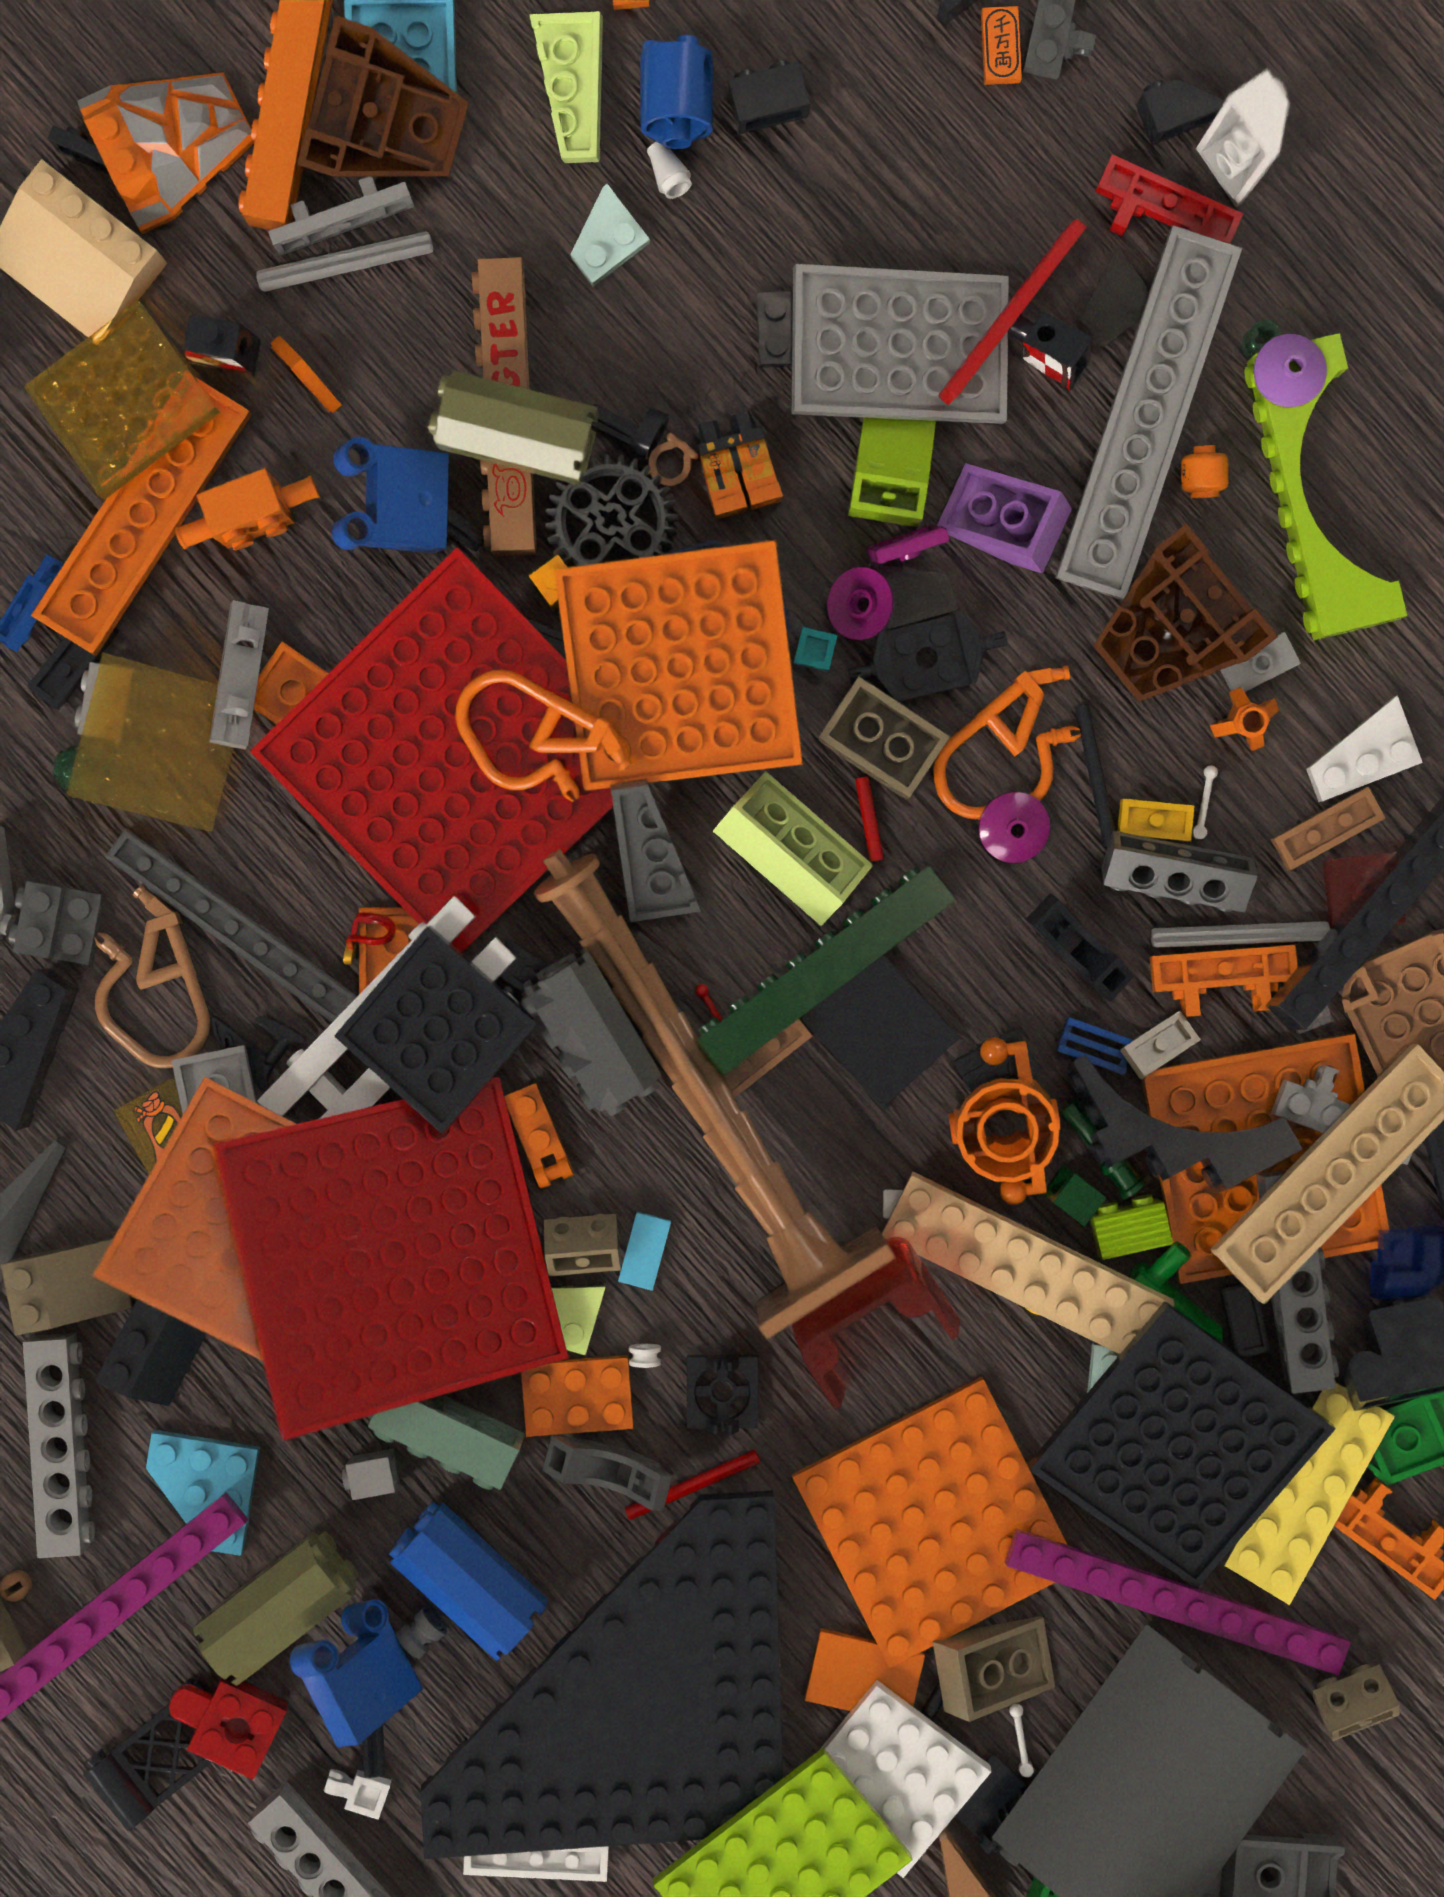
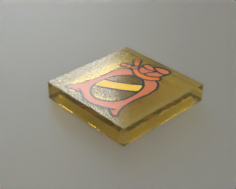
(151, 1121)

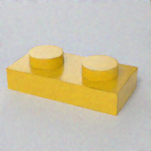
(1156, 819)

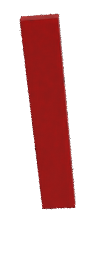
(1011, 311)

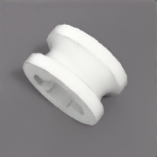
(645, 1355)

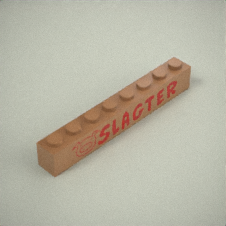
(505, 360)

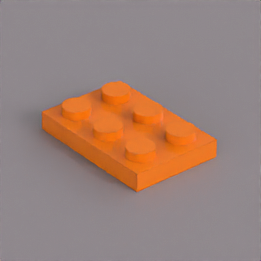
(578, 1396)

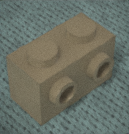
(582, 1244)
(1355, 1701)

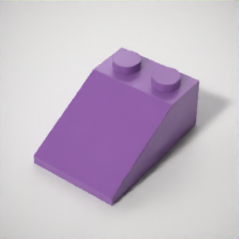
(1006, 516)

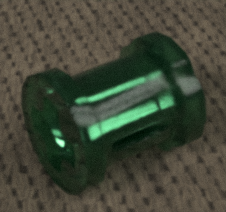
(1260, 329)

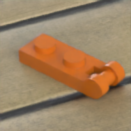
(538, 1134)

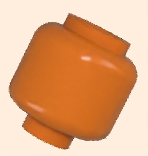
(1204, 472)

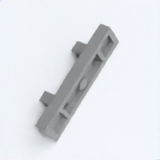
(342, 218)
(238, 675)

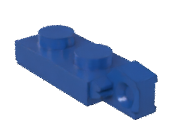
(17, 620)

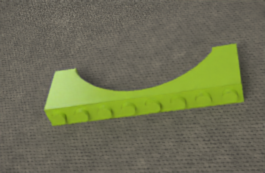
(1333, 589)

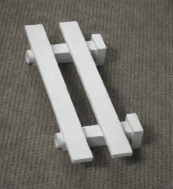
(310, 1068)

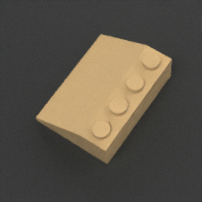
(74, 251)

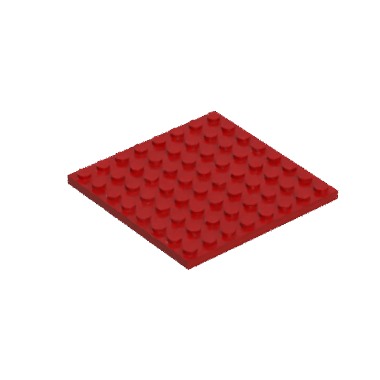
(392, 777)
(388, 1259)

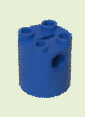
(676, 91)

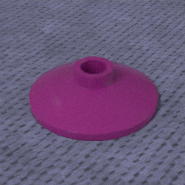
(846, 603)
(1002, 815)

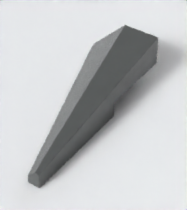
(22, 1198)

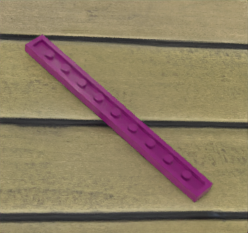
(119, 1601)
(1177, 1601)

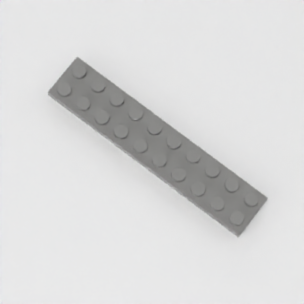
(1148, 412)

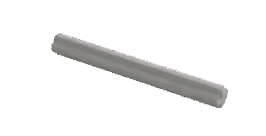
(344, 261)
(1239, 934)

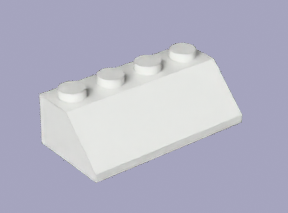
(1246, 136)

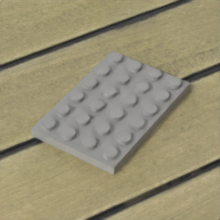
(893, 341)

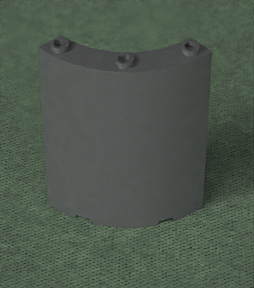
(1149, 1783)

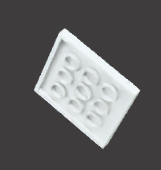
(905, 1767)

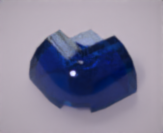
(1408, 1263)

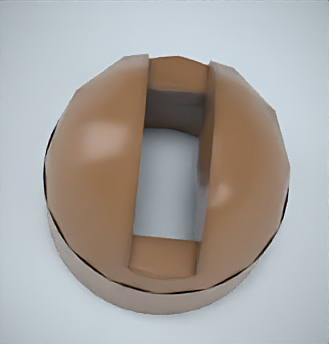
(11, 1579)

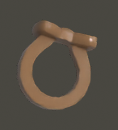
(689, 455)

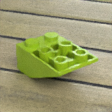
(892, 470)

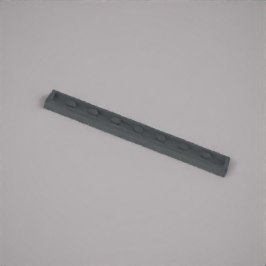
(230, 925)

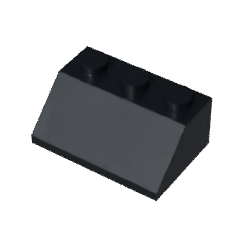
(150, 1355)

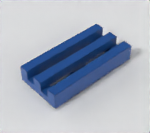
(1066, 1035)

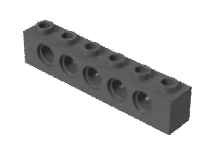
(1320, 1369)

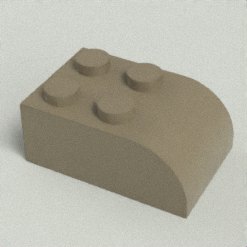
(883, 738)

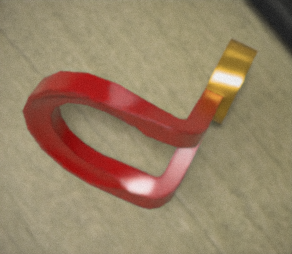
(362, 917)

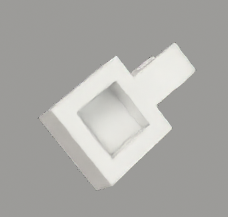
(362, 1793)

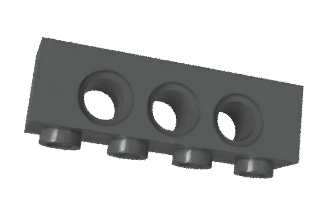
(1128, 851)

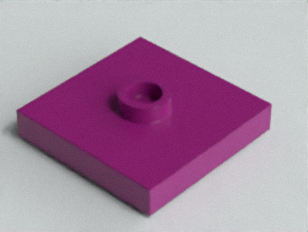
(907, 545)

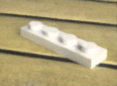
(565, 1864)

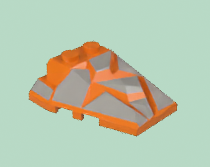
(166, 140)

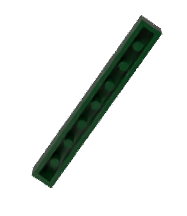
(825, 970)

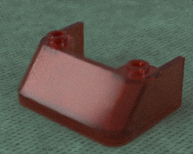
(901, 1280)

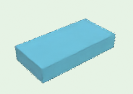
(644, 1250)

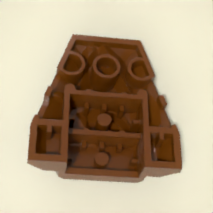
(1180, 621)

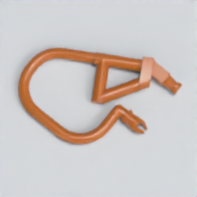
(1025, 683)
(601, 734)

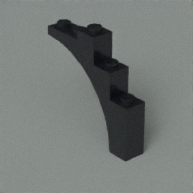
(1171, 1149)

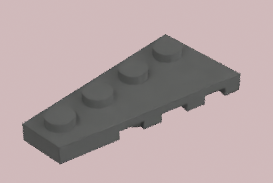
(650, 864)

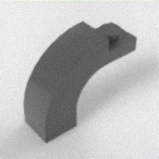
(609, 1467)

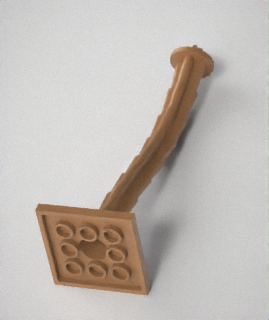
(803, 1249)

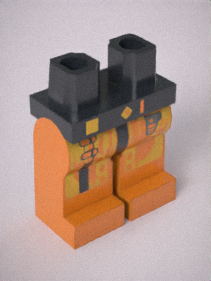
(736, 455)

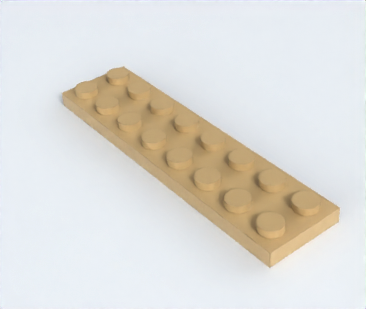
(1335, 1175)
(1022, 1264)

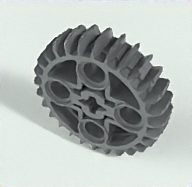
(627, 476)

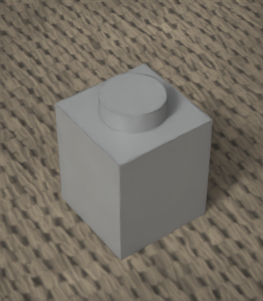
(371, 1474)

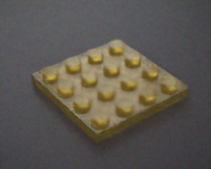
(121, 399)
(150, 745)

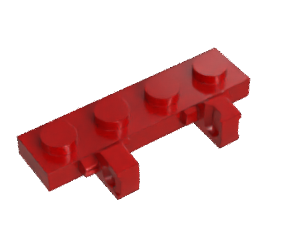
(1144, 192)

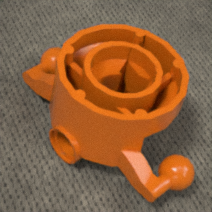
(1013, 1156)

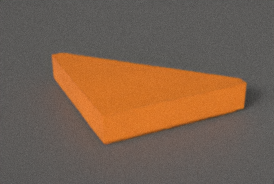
(305, 374)

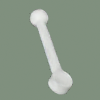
(1199, 830)
(1025, 1767)

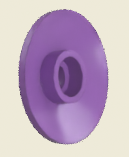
(1278, 382)

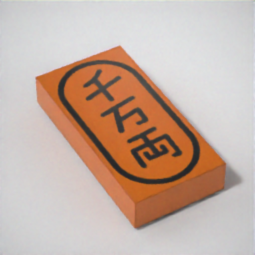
(1001, 45)

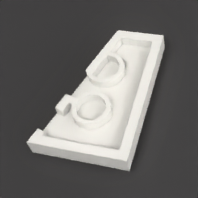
(1367, 754)

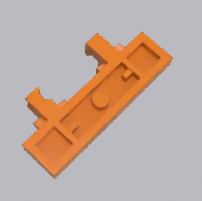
(1253, 968)
(1412, 1556)

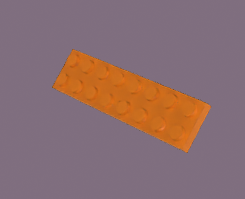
(134, 532)

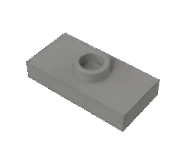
(1265, 665)

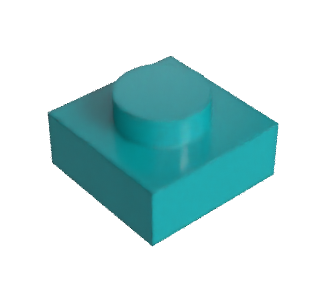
(815, 649)

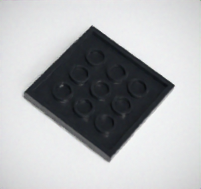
(436, 1029)

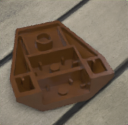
(379, 111)

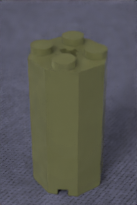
(514, 427)
(276, 1607)

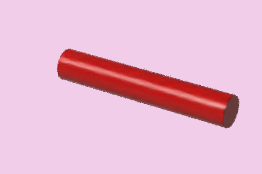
(869, 819)

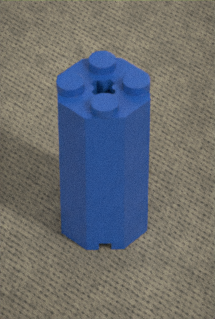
(467, 1579)

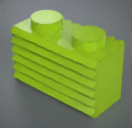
(1130, 1227)

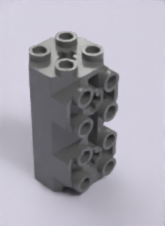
(592, 1033)

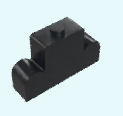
(1404, 1356)

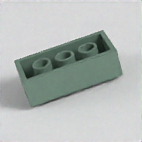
(454, 1436)

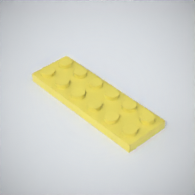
(1297, 1523)

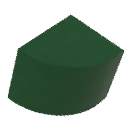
(1074, 1195)

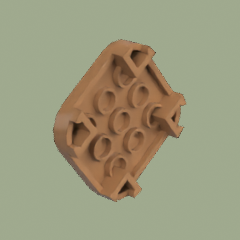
(1400, 1001)

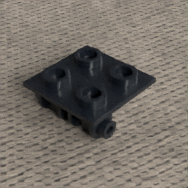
(992, 1803)

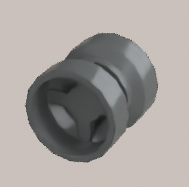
(421, 1632)

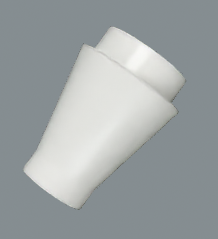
(669, 171)

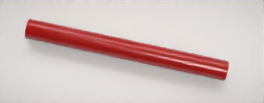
(700, 1481)

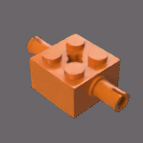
(246, 510)

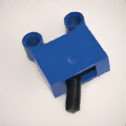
(403, 500)
(361, 1683)

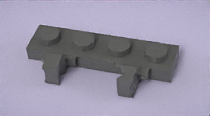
(1055, 39)

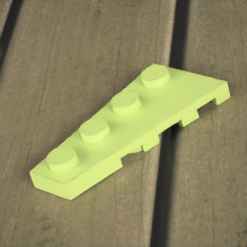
(572, 70)

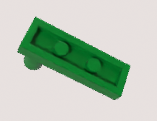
(1157, 1277)

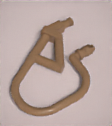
(145, 978)

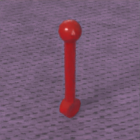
(702, 991)

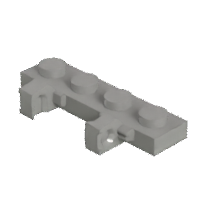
(1313, 1103)

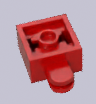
(230, 1724)

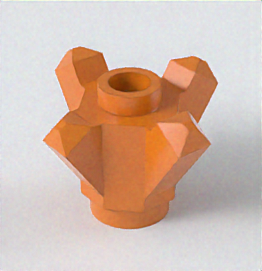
(1246, 719)

